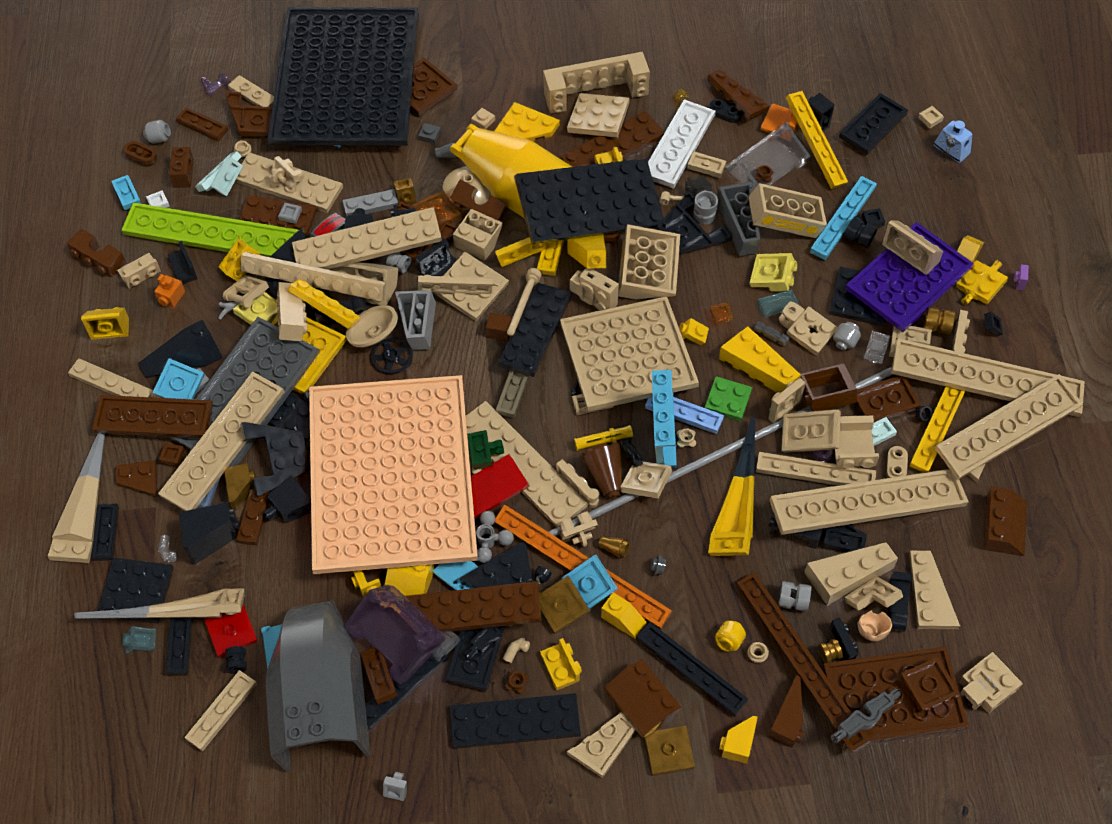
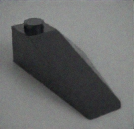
(191, 347)

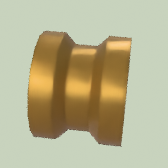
(830, 651)

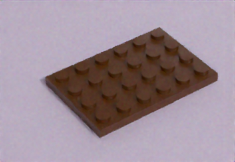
(868, 677)

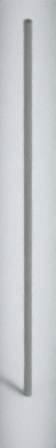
(713, 456)

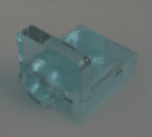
(139, 639)

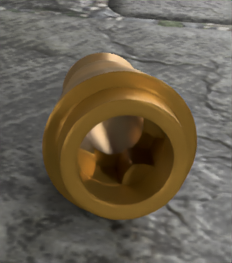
(616, 546)

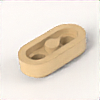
(896, 462)

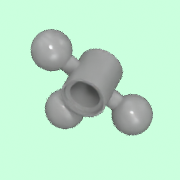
(505, 537)

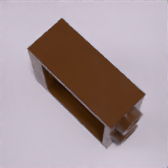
(825, 376)

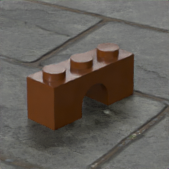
(465, 194)
(84, 246)

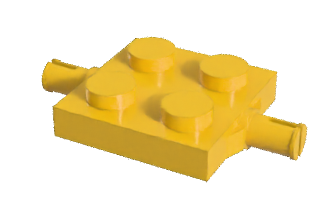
(981, 282)

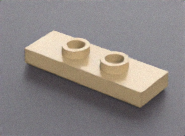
(251, 92)

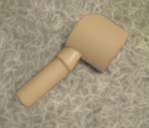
(665, 197)

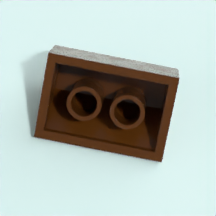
(1005, 522)
(642, 698)

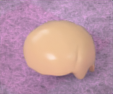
(874, 626)

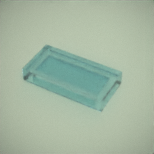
(776, 303)

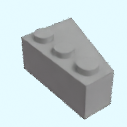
(417, 317)

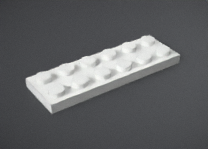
(679, 143)

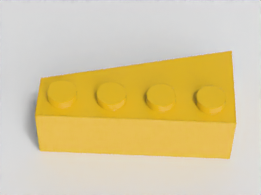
(759, 360)

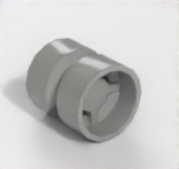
(705, 207)
(802, 596)

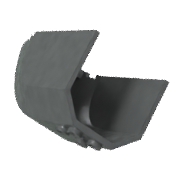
(314, 683)

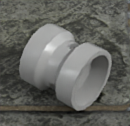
(397, 260)

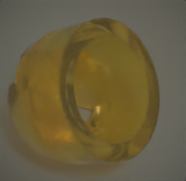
(680, 95)

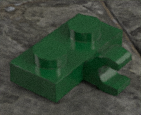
(481, 449)

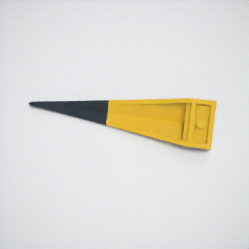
(735, 522)

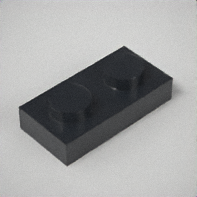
(841, 634)

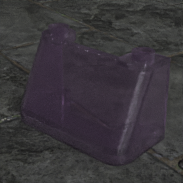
(395, 630)

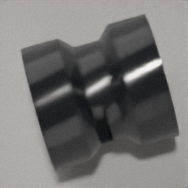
(235, 659)

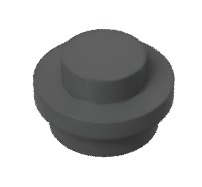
(658, 565)

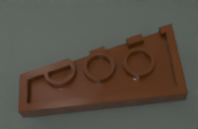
(738, 94)

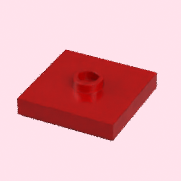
(231, 631)

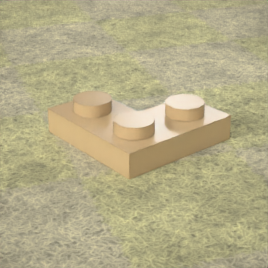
(913, 334)
(876, 590)

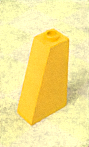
(588, 251)

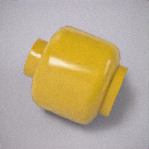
(730, 636)

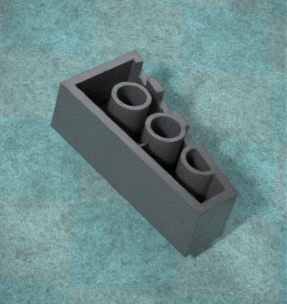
(736, 213)

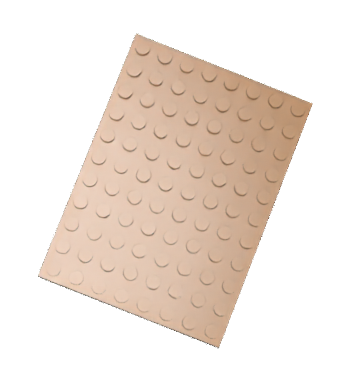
(390, 475)

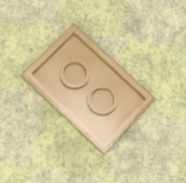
(811, 431)

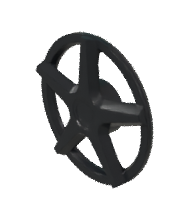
(391, 356)

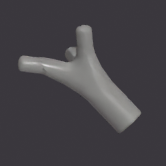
(227, 307)

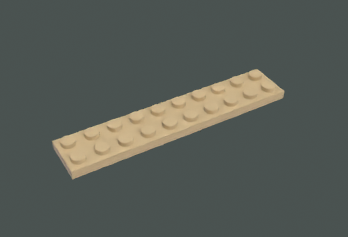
(971, 372)
(867, 501)

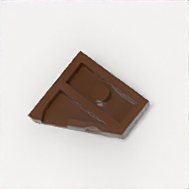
(138, 477)

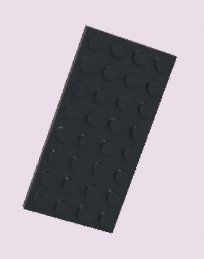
(588, 200)

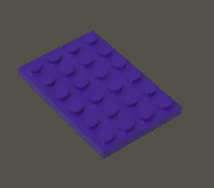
(902, 291)

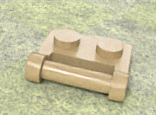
(246, 285)

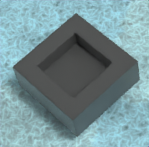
(429, 133)

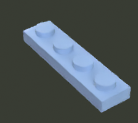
(693, 415)

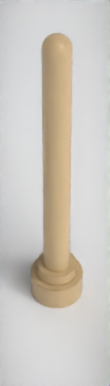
(532, 277)

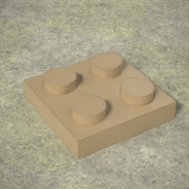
(786, 400)
(646, 479)

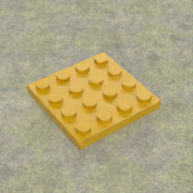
(328, 343)

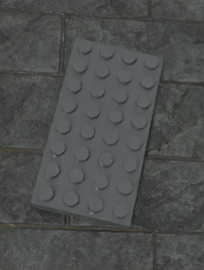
(264, 354)

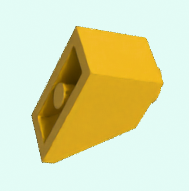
(970, 248)
(623, 615)
(739, 740)

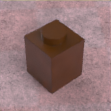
(498, 326)

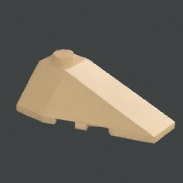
(376, 272)

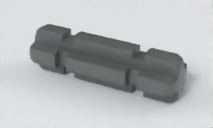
(771, 333)

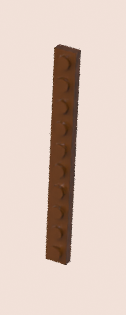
(800, 657)

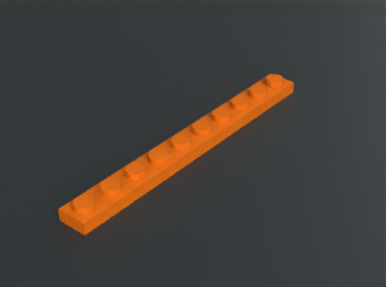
(571, 558)

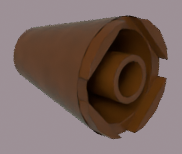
(605, 467)

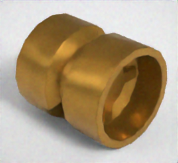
(939, 320)

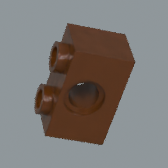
(181, 167)

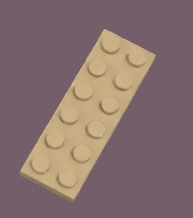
(310, 190)

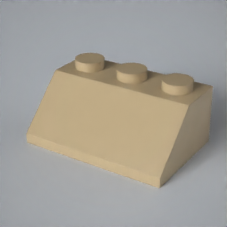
(911, 246)

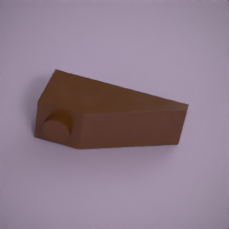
(790, 717)

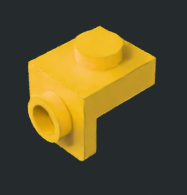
(694, 331)
(360, 582)

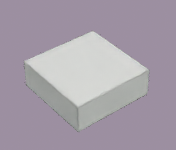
(158, 199)

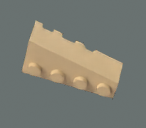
(848, 571)

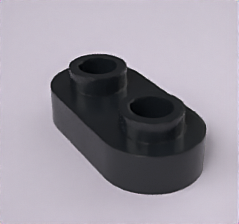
(725, 110)

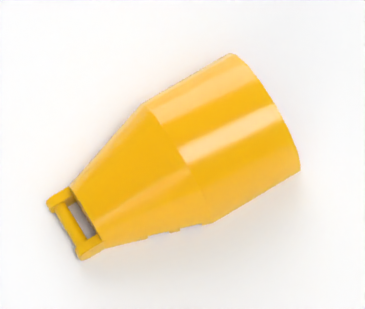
(499, 157)

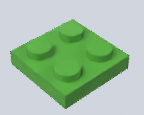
(728, 398)

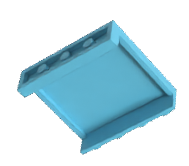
(664, 418)

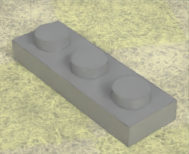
(371, 202)

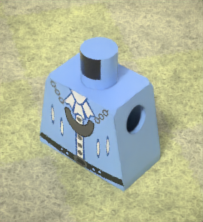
(955, 141)

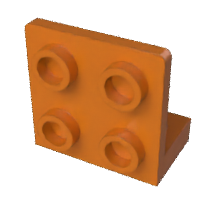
(777, 116)

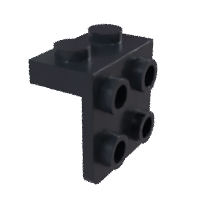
(435, 260)

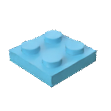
(178, 381)
(592, 581)

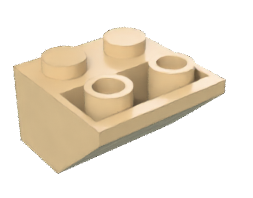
(477, 234)

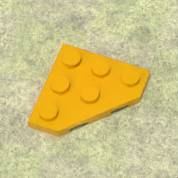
(527, 123)

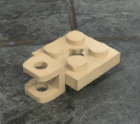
(799, 326)

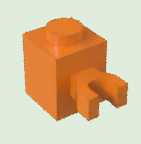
(169, 291)

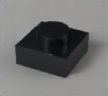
(873, 217)
(993, 324)

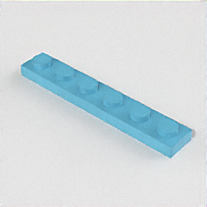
(838, 224)

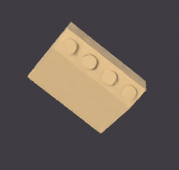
(648, 263)

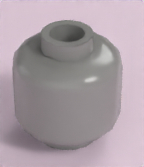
(156, 132)
(846, 335)

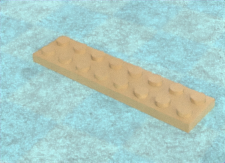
(369, 240)
(1008, 426)
(220, 443)
(547, 488)

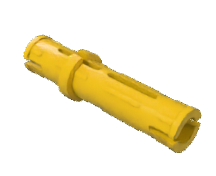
(581, 443)

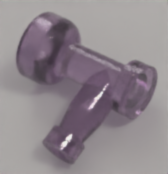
(211, 87)

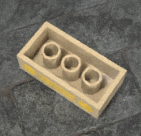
(787, 210)

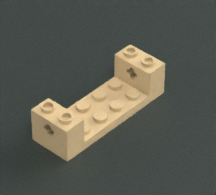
(594, 75)

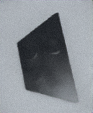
(504, 569)

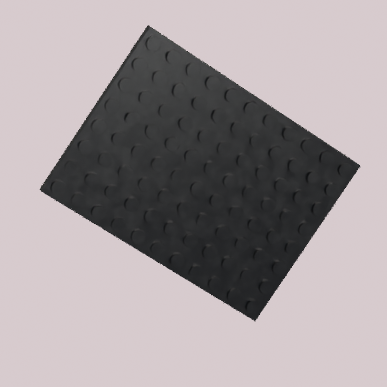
(345, 76)

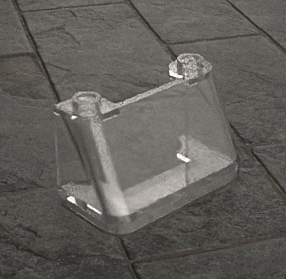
(778, 150)

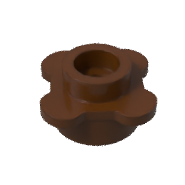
(764, 173)
(522, 678)

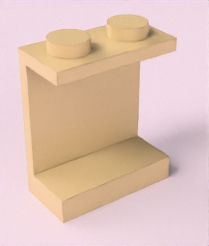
(856, 443)

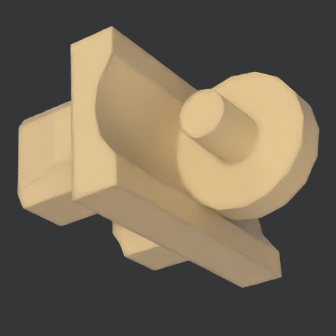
(284, 172)
(586, 524)

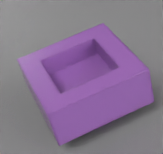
(1021, 277)

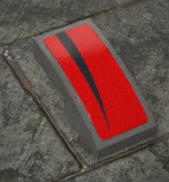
(330, 224)

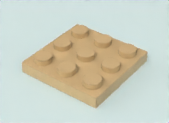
(598, 115)
(468, 303)

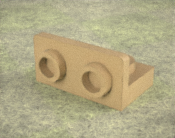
(139, 270)

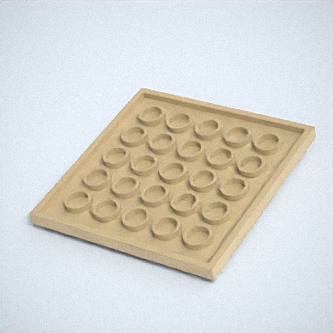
(621, 348)

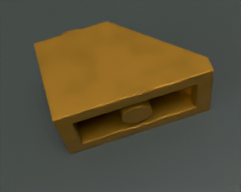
(238, 484)

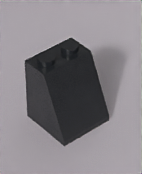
(207, 530)

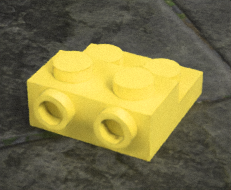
(774, 271)

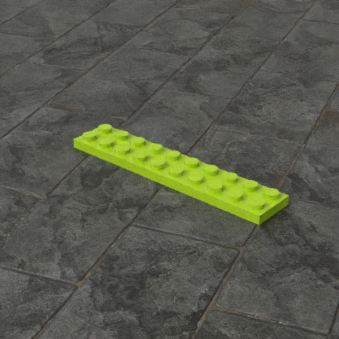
(202, 229)

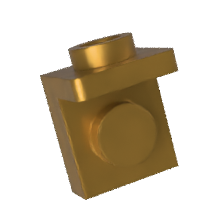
(405, 191)

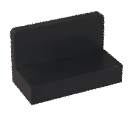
(182, 265)

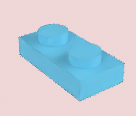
(125, 191)

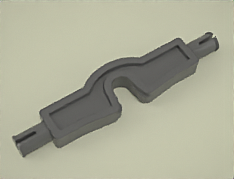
(858, 721)

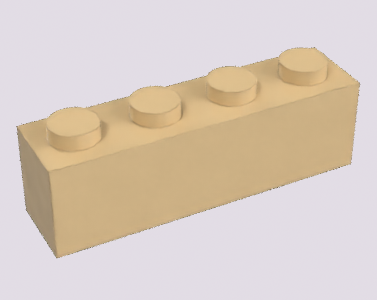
(290, 314)

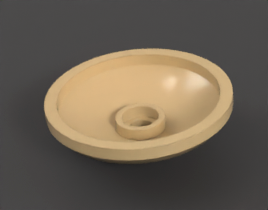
(465, 174)
(373, 326)

